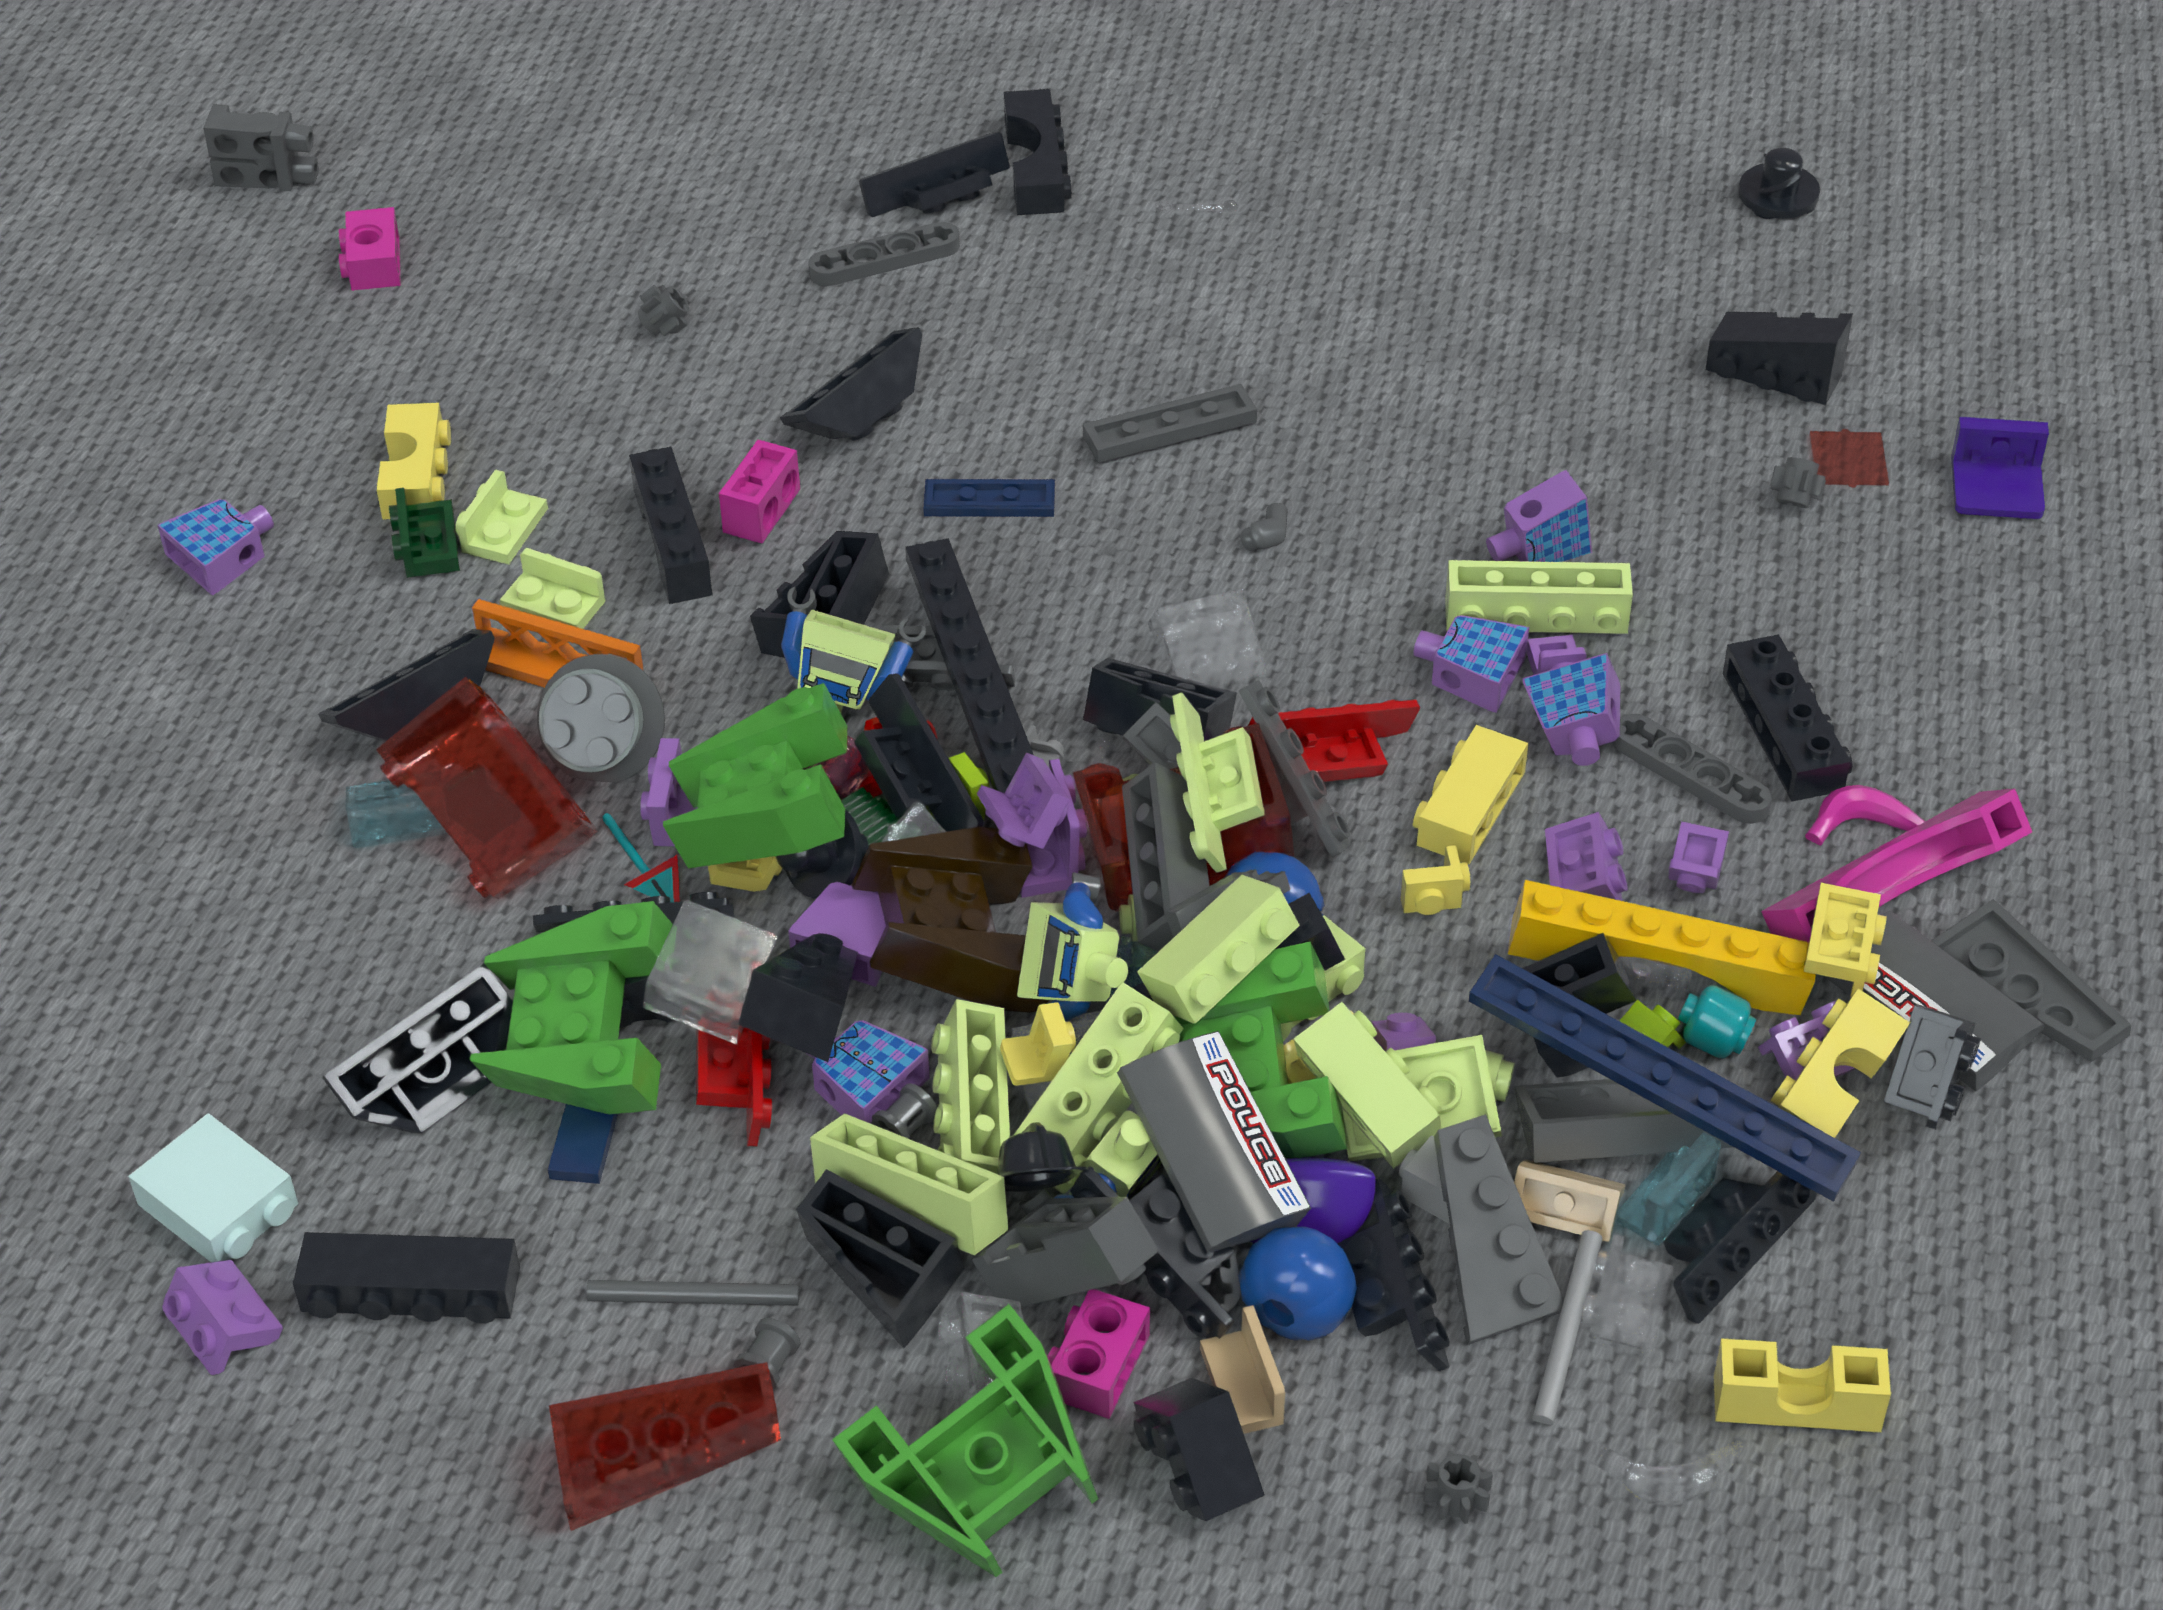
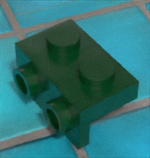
(425, 536)

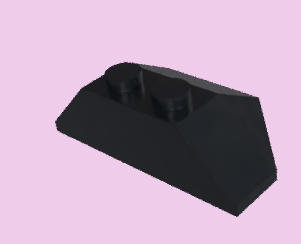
(862, 391)
(403, 695)
(424, 1061)

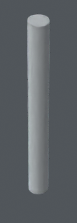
(1567, 1328)

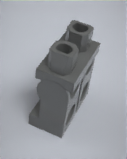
(258, 149)

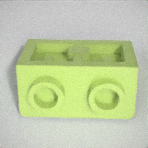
(498, 520)
(555, 589)

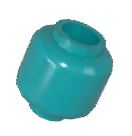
(1716, 1021)

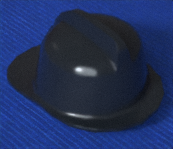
(1036, 1160)

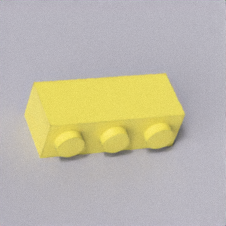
(1471, 793)

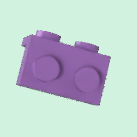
(665, 796)
(1029, 806)
(218, 1312)

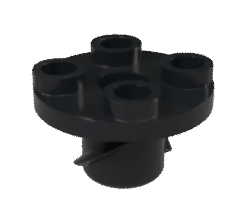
(1779, 186)
(828, 863)

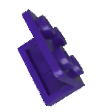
(1999, 467)

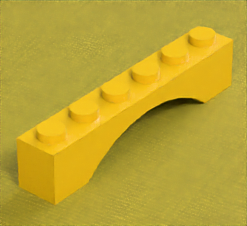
(1747, 962)

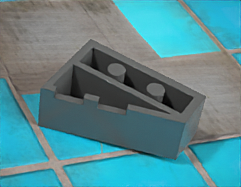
(1067, 1250)

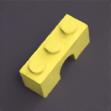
(415, 453)
(1859, 1037)
(1840, 1394)

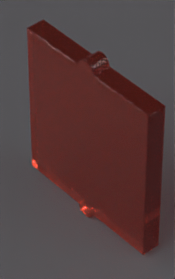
(1850, 457)

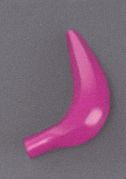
(1860, 803)

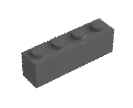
(1160, 851)

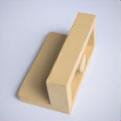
(1568, 1198)
(1246, 1369)

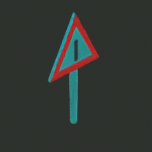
(658, 881)

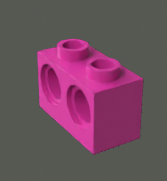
(759, 491)
(1105, 1355)

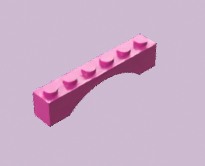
(1946, 841)

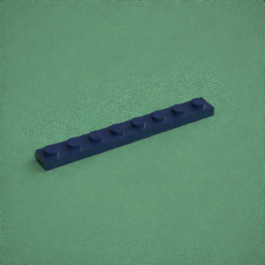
(1665, 1077)

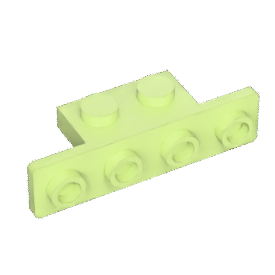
(1219, 781)

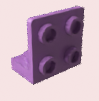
(1063, 850)

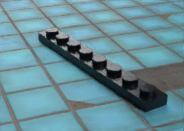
(969, 660)

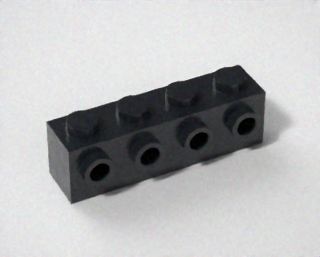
(1786, 717)

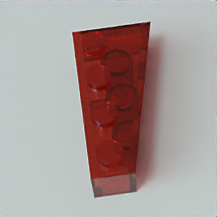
(657, 1437)

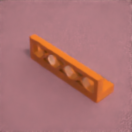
(535, 662)

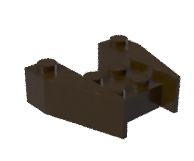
(940, 915)

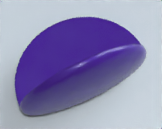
(1337, 1194)

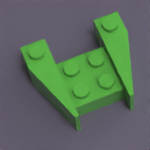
(754, 787)
(1279, 990)
(570, 1011)
(982, 1458)

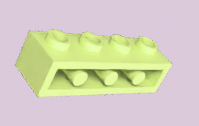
(1542, 594)
(971, 1084)
(1087, 1091)
(915, 1178)

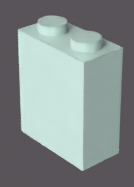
(214, 1190)

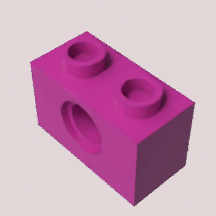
(370, 249)

